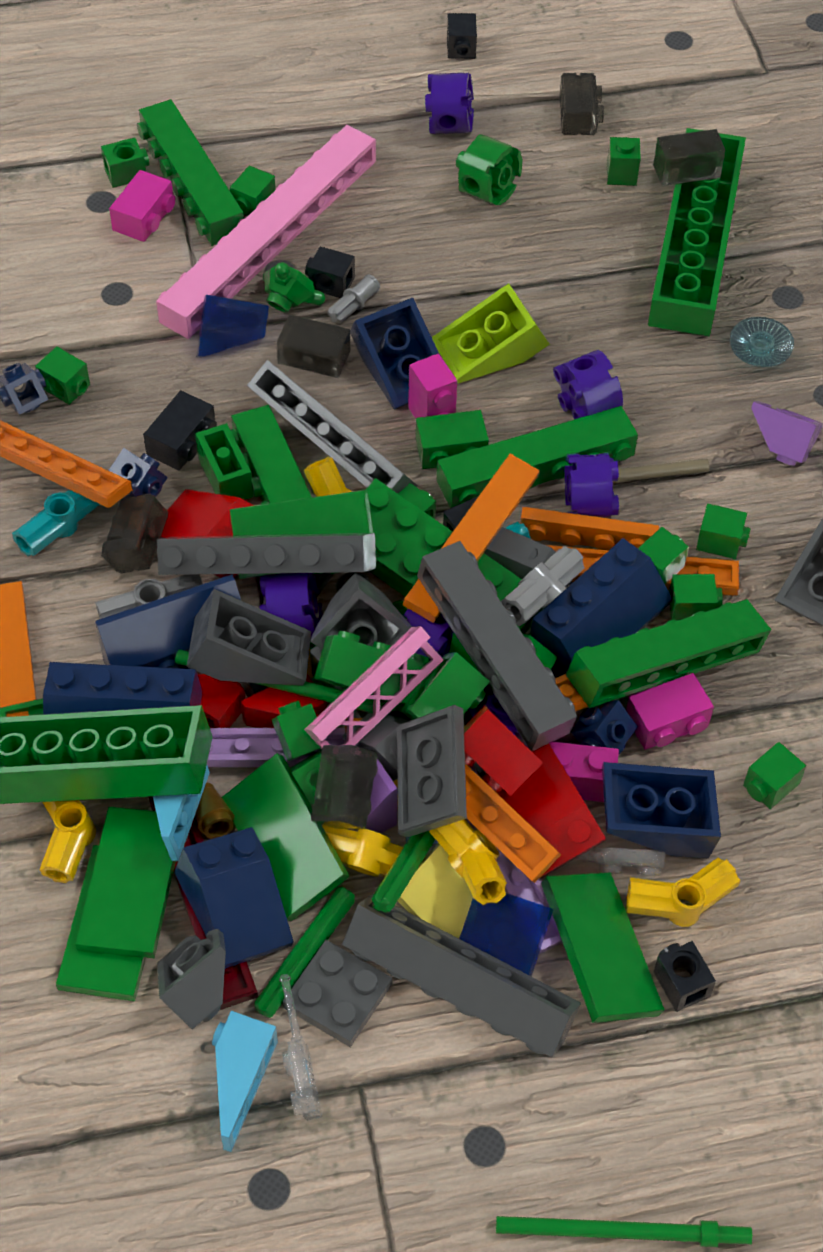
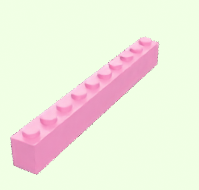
(267, 229)

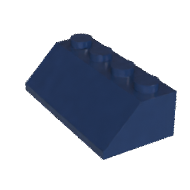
(606, 602)
(158, 629)
(116, 687)

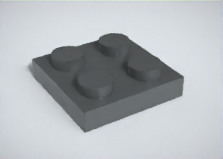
(339, 993)

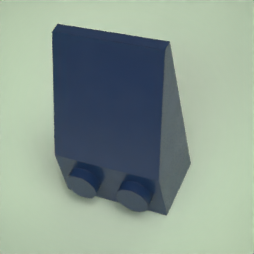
(390, 343)
(662, 808)
(235, 892)

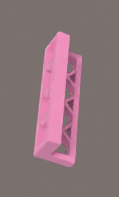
(371, 682)

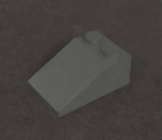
(804, 585)
(247, 644)

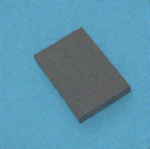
(431, 771)

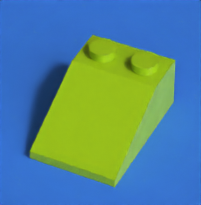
(490, 337)

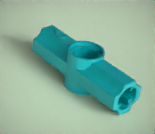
(56, 520)

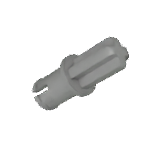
(354, 299)

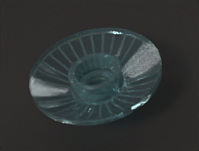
(761, 341)

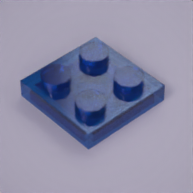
(508, 930)

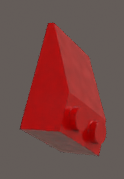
(202, 515)
(555, 809)

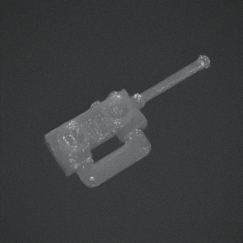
(613, 859)
(298, 1064)

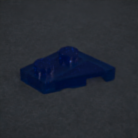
(229, 324)

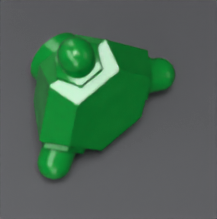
(289, 288)

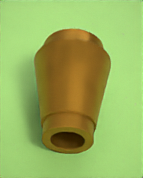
(213, 814)

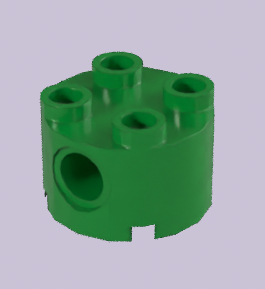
(489, 170)

